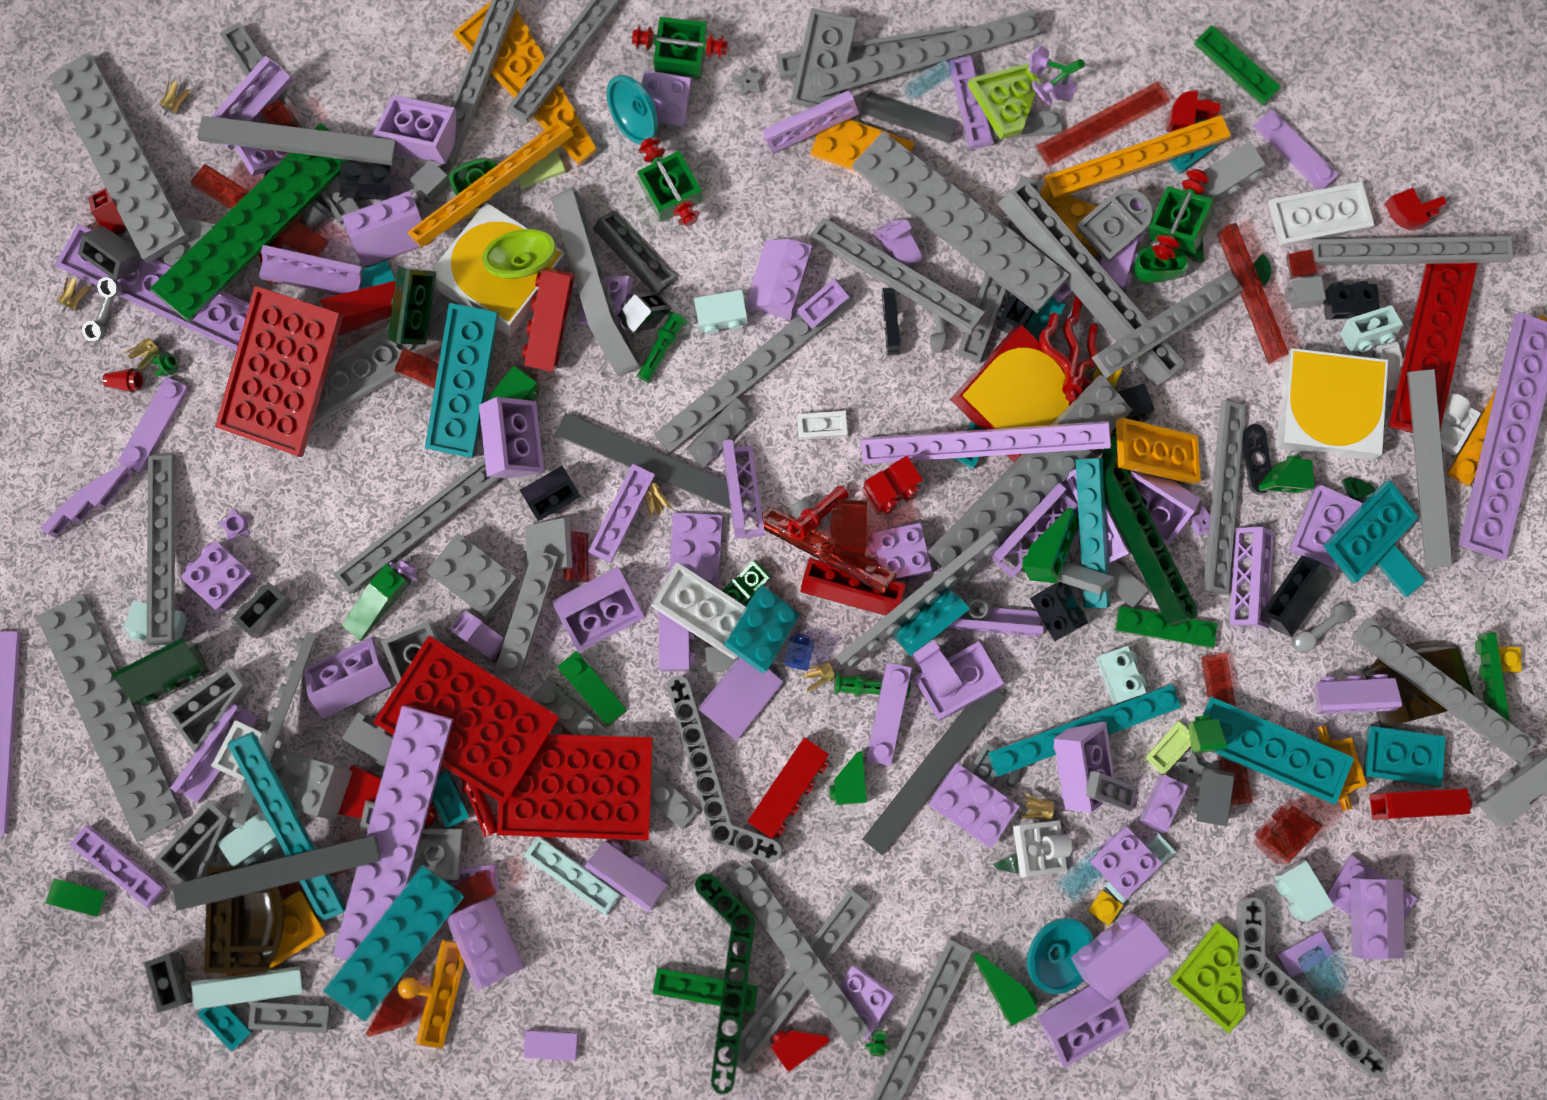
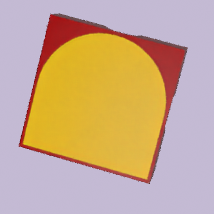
(1014, 387)

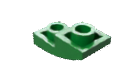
(747, 582)
(75, 897)

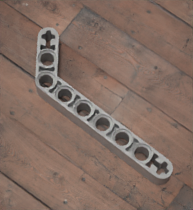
(592, 283)
(708, 771)
(1302, 999)

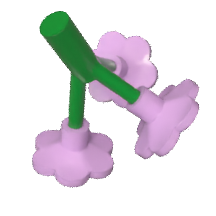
(1061, 85)

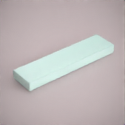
(572, 875)
(246, 987)

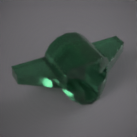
(1008, 864)

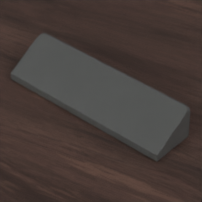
(909, 117)
(634, 252)

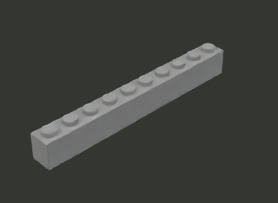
(1086, 276)

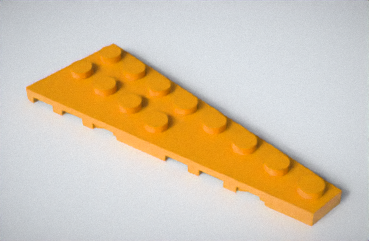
(515, 66)

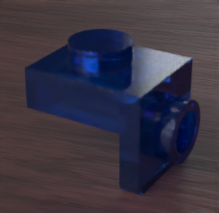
(799, 652)

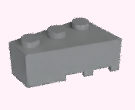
(1233, 173)
(204, 706)
(369, 737)
(1515, 791)
(196, 843)

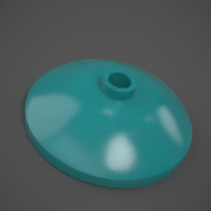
(632, 108)
(1055, 970)

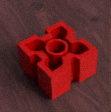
(892, 485)

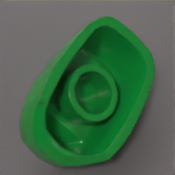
(469, 172)
(1154, 270)

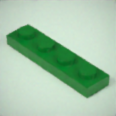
(1237, 65)
(1155, 626)
(1491, 673)
(699, 989)

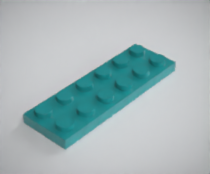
(461, 380)
(1280, 752)
(393, 943)

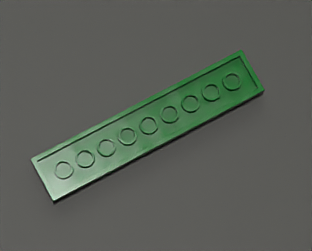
(244, 230)

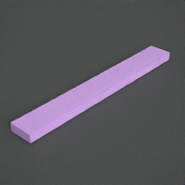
(8, 689)

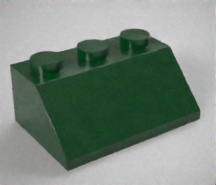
(411, 305)
(161, 672)

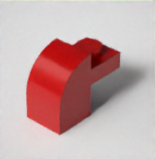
(1187, 108)
(1409, 212)

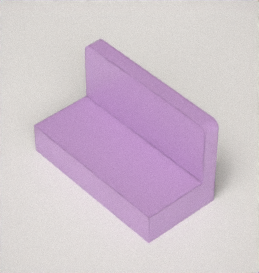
(822, 303)

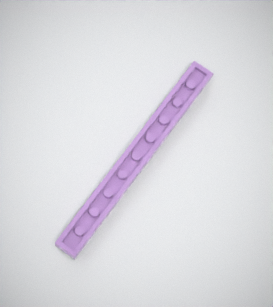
(987, 442)

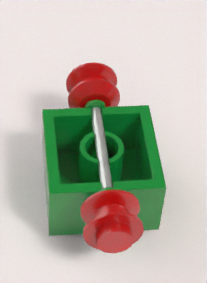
(680, 46)
(669, 184)
(1181, 217)

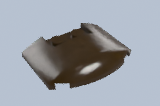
(1414, 701)
(243, 930)

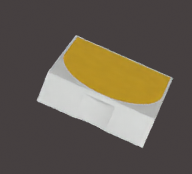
(468, 283)
(1332, 404)

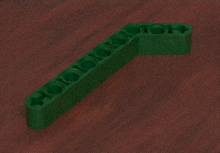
(1145, 541)
(729, 986)

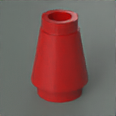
(125, 380)

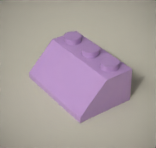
(419, 128)
(382, 228)
(779, 277)
(511, 437)
(1166, 503)
(598, 609)
(346, 678)
(1357, 695)
(1079, 753)
(627, 874)
(1377, 918)
(484, 943)
(1120, 956)
(1082, 1024)

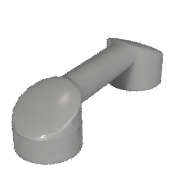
(109, 289)
(938, 340)
(1306, 640)

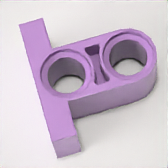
(899, 241)
(478, 635)
(937, 669)

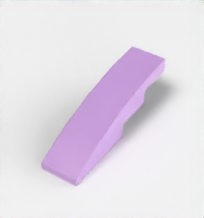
(97, 493)

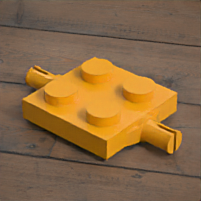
(1355, 776)

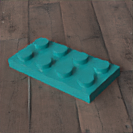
(1370, 531)

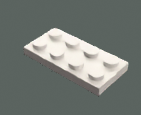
(1321, 214)
(698, 607)

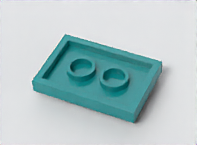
(930, 621)
(762, 629)
(1404, 756)

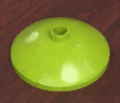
(519, 253)

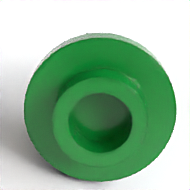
(167, 363)
(877, 1047)

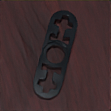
(891, 318)
(1264, 452)

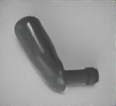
(1014, 777)

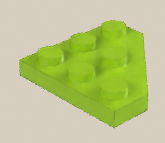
(1005, 98)
(1213, 978)

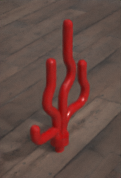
(1074, 372)

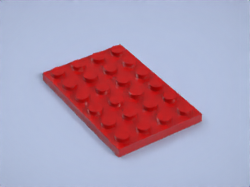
(279, 371)
(493, 724)
(583, 790)

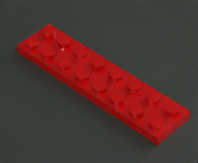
(1434, 334)

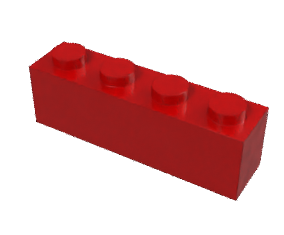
(549, 318)
(834, 585)
(787, 789)

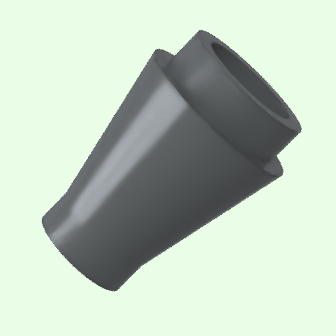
(314, 215)

